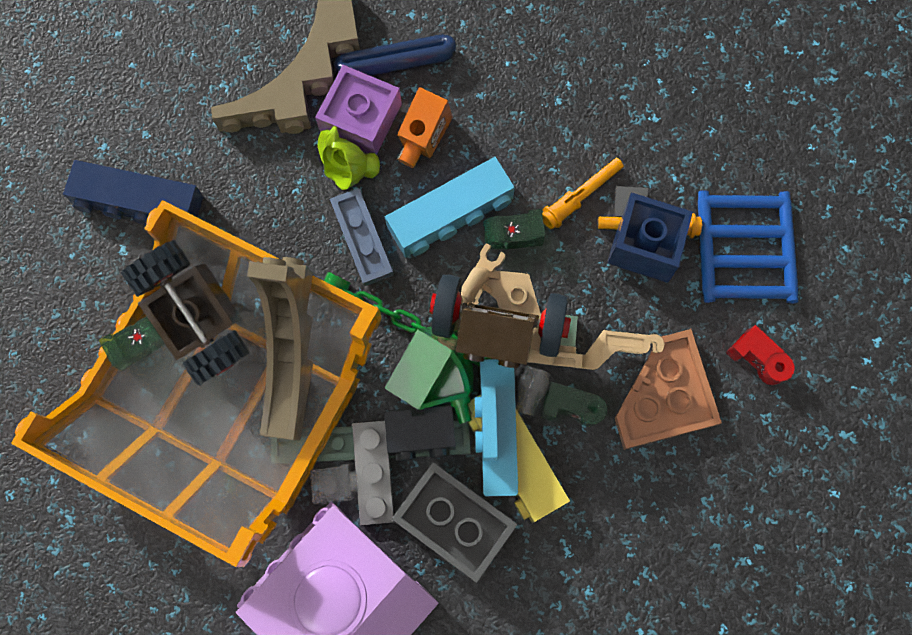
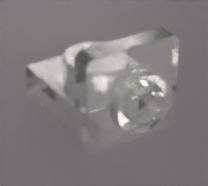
(333, 484)

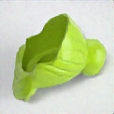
(344, 160)

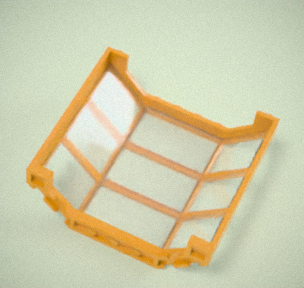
(196, 451)

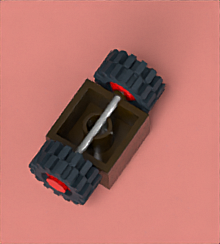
(187, 310)

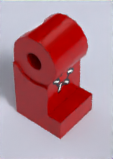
(764, 355)

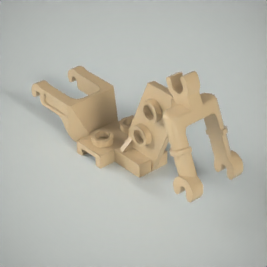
(516, 293)

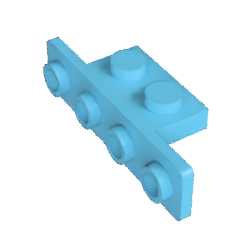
(498, 433)

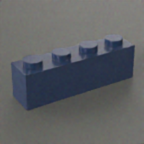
(126, 192)

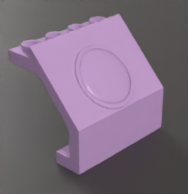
(334, 585)

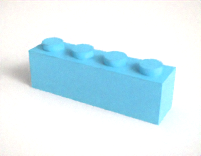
(450, 207)

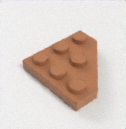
(668, 395)

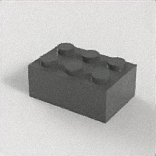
(454, 522)

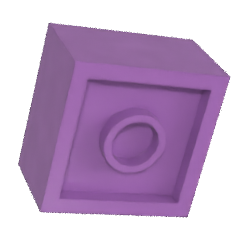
(360, 109)

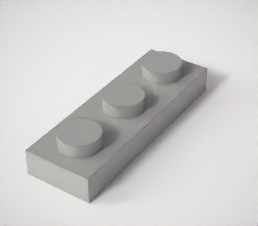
(373, 473)

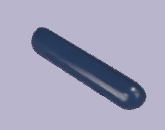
(399, 55)

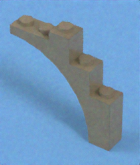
(309, 73)
(284, 298)

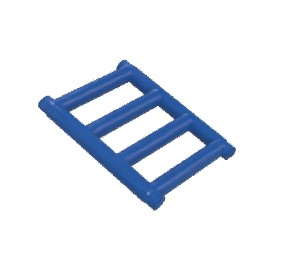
(784, 231)

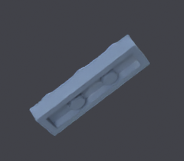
(361, 237)

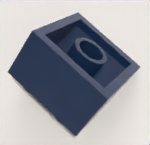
(650, 237)

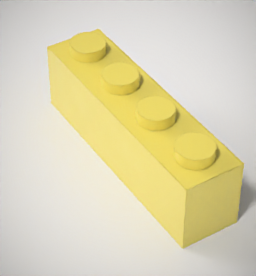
(537, 485)

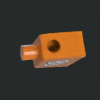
(426, 116)

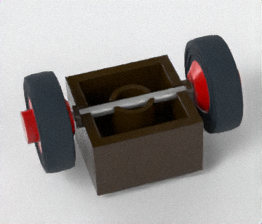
(497, 331)

